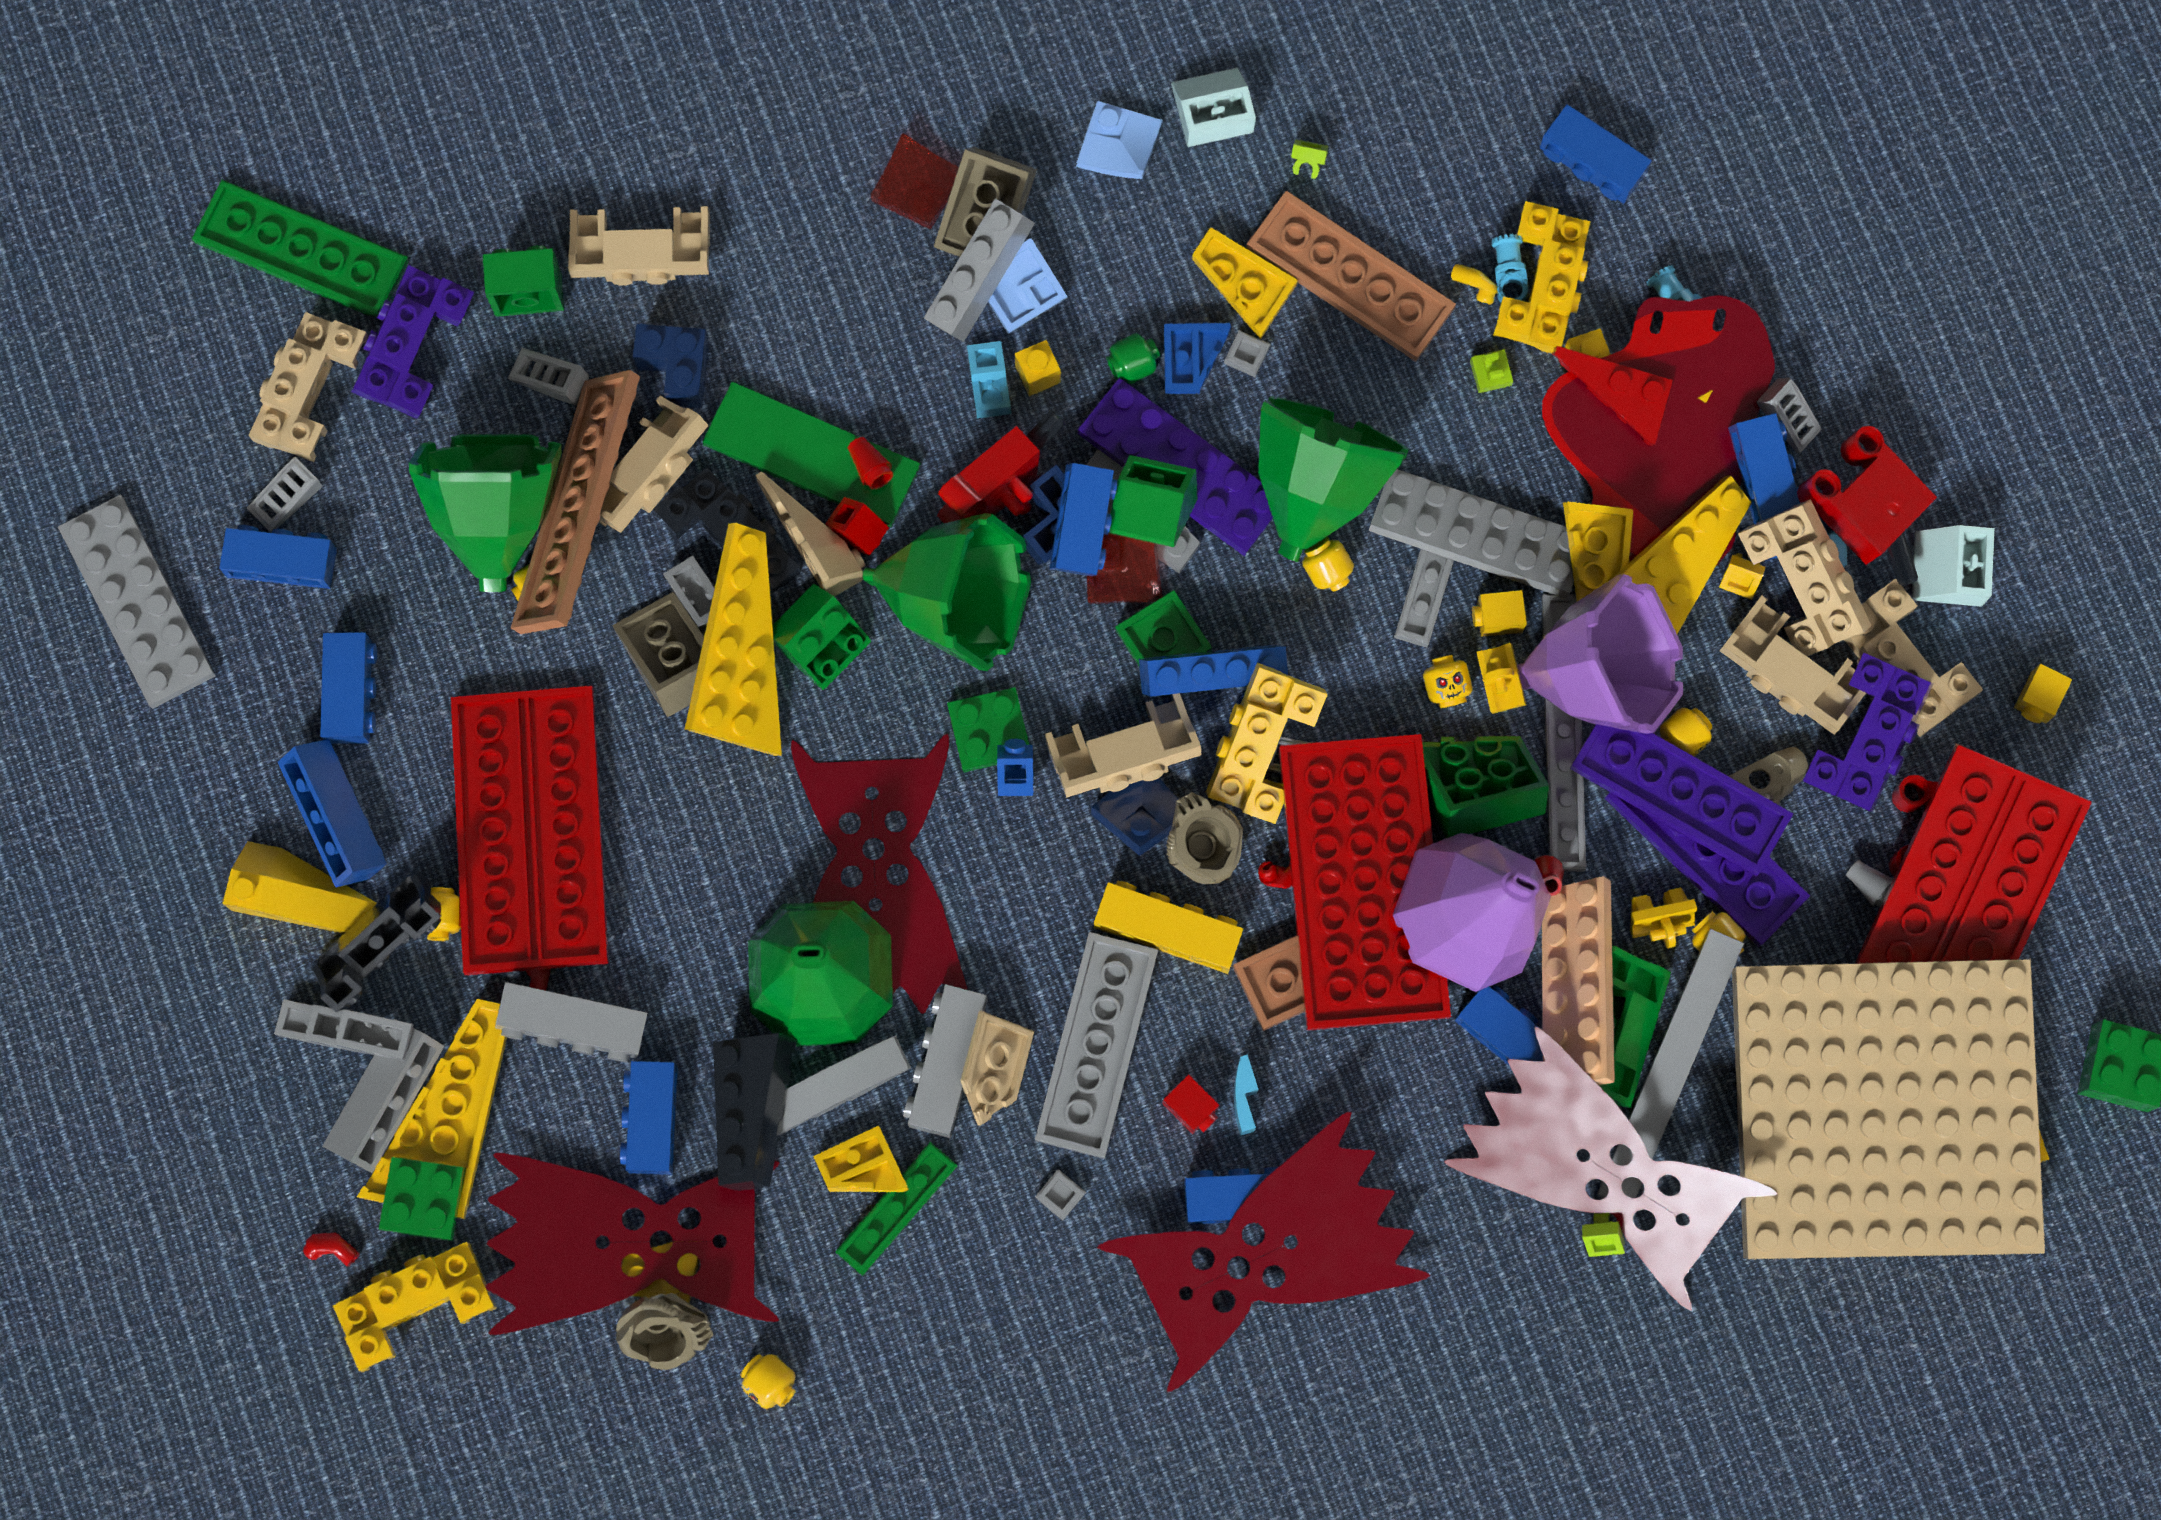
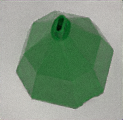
(1319, 470)
(486, 498)
(959, 587)
(826, 995)

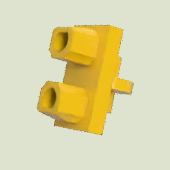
(1501, 678)
(1662, 921)

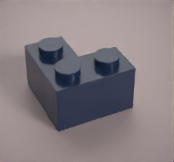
(680, 354)
(1046, 497)

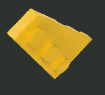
(1244, 279)

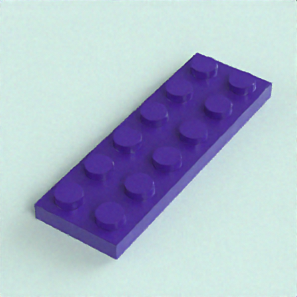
(1229, 497)
(1684, 794)
(1752, 901)

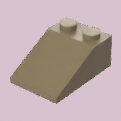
(977, 184)
(664, 650)

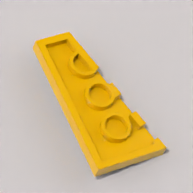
(1597, 543)

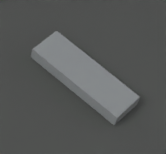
(1423, 598)

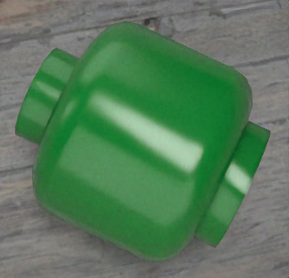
(1132, 358)

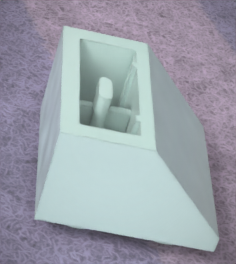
(1214, 107)
(1954, 565)

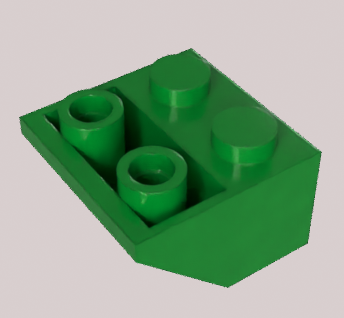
(1153, 501)
(819, 636)

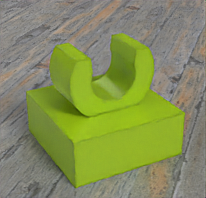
(1308, 153)
(1491, 371)
(1603, 1236)

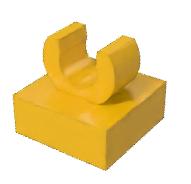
(1742, 576)

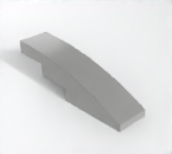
(692, 590)
(344, 1029)
(842, 1083)

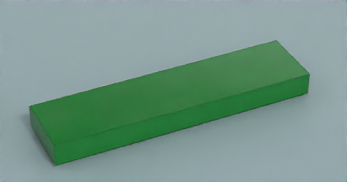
(896, 1210)

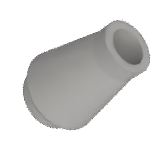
(1870, 882)

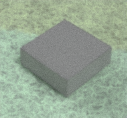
(1247, 353)
(1060, 1195)

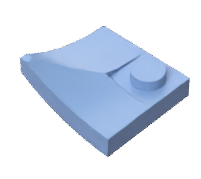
(1118, 142)
(1025, 289)

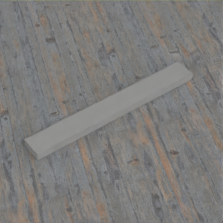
(1563, 745)
(1678, 1049)

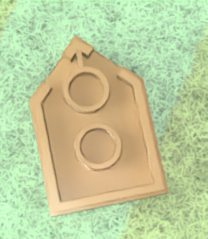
(994, 1065)

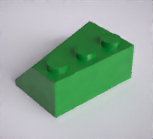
(1482, 783)

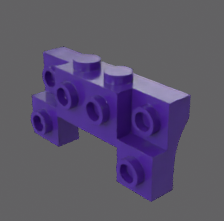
(403, 326)
(1880, 737)

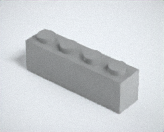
(979, 270)
(570, 1021)
(939, 1076)
(382, 1102)

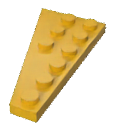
(1689, 549)
(736, 669)
(453, 1108)

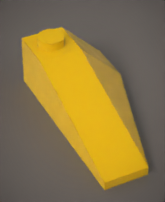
(287, 889)

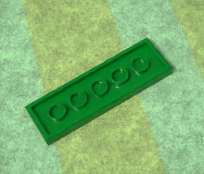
(300, 249)
(803, 451)

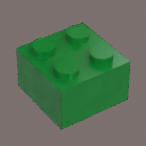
(523, 281)
(2122, 1066)

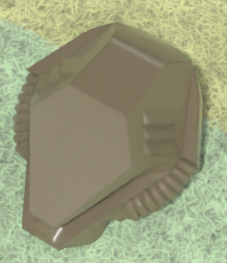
(1204, 840)
(662, 1331)

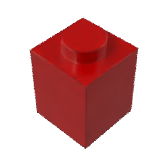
(857, 526)
(1192, 1105)

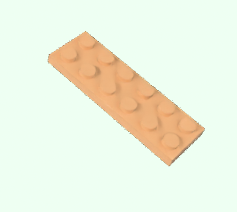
(1580, 975)

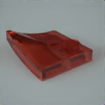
(915, 183)
(1127, 574)

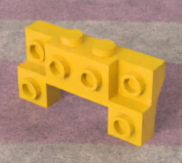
(1558, 270)
(1254, 737)
(407, 1294)

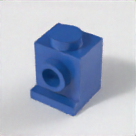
(1015, 768)

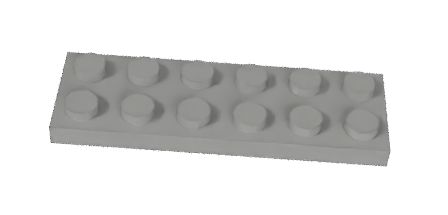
(1475, 532)
(136, 601)
(1096, 1045)

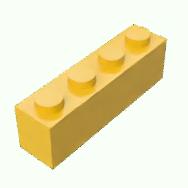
(1168, 927)

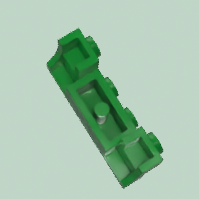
(1636, 1006)

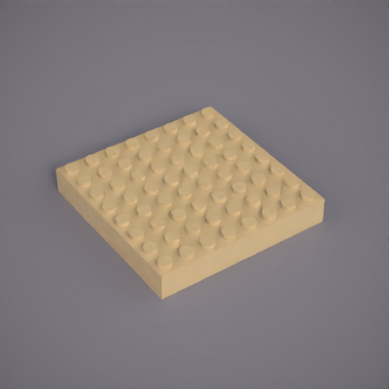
(1888, 1109)

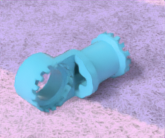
(1510, 265)
(1669, 286)

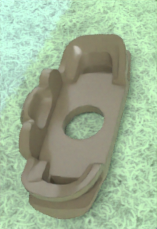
(1784, 769)

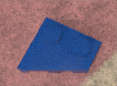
(1190, 354)

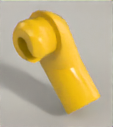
(1477, 279)

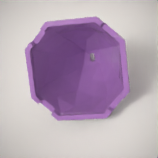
(1610, 659)
(1471, 910)

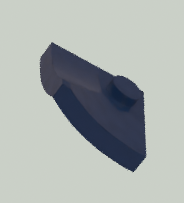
(1138, 814)

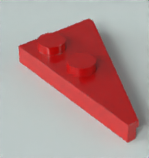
(1631, 393)

